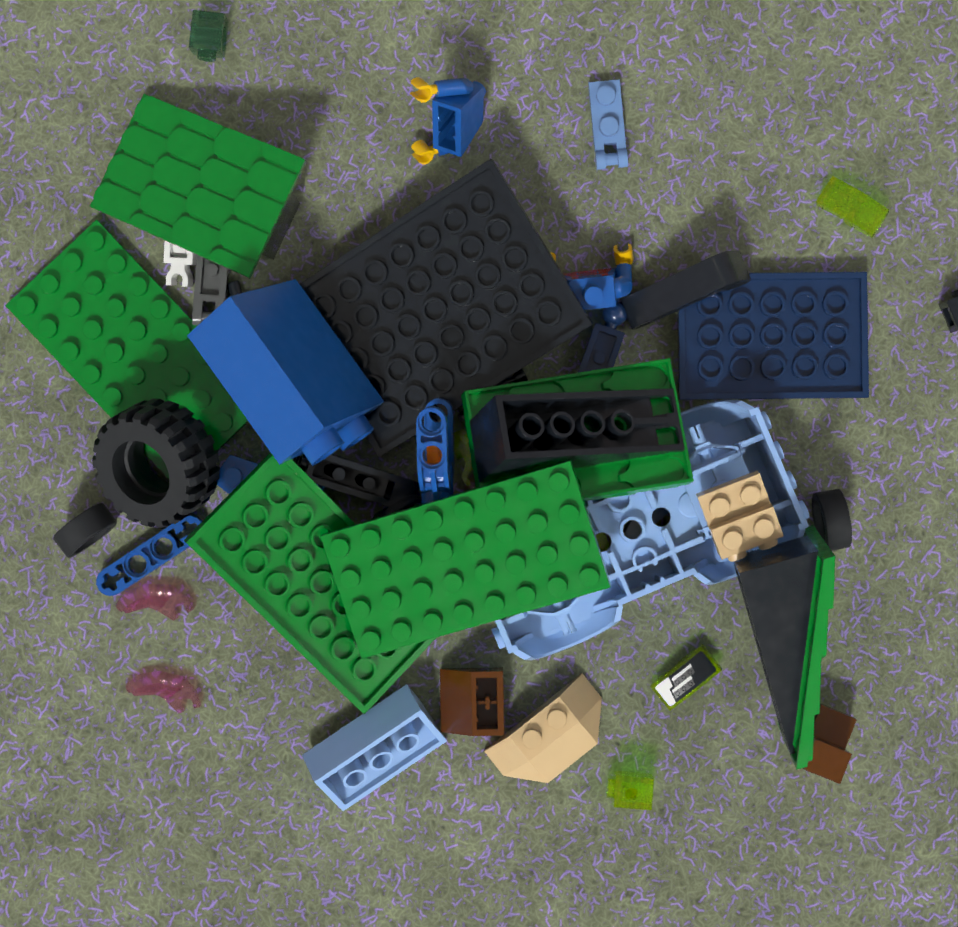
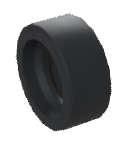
(832, 518)
(85, 530)

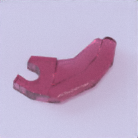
(155, 596)
(167, 686)

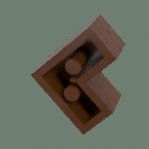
(831, 737)

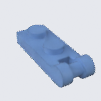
(607, 123)

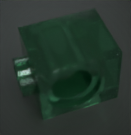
(208, 35)

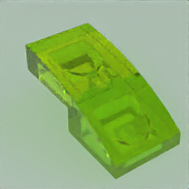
(852, 206)

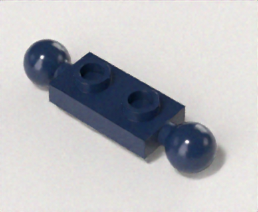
(604, 340)

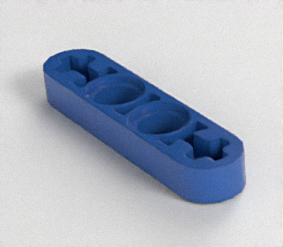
(149, 553)

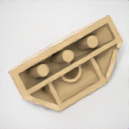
(551, 735)

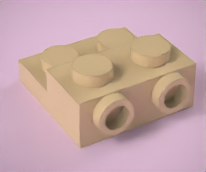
(740, 516)

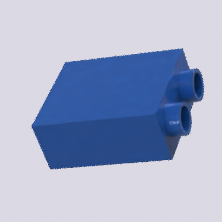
(287, 372)

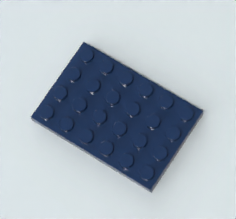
(777, 339)

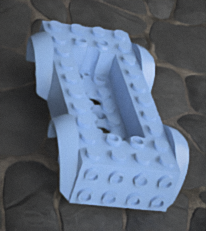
(723, 444)

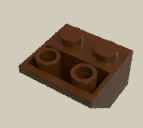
(472, 701)

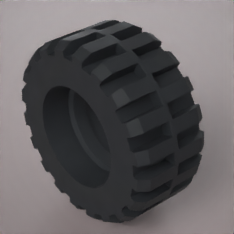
(132, 482)

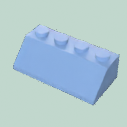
(373, 748)

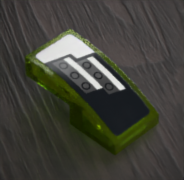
(686, 677)

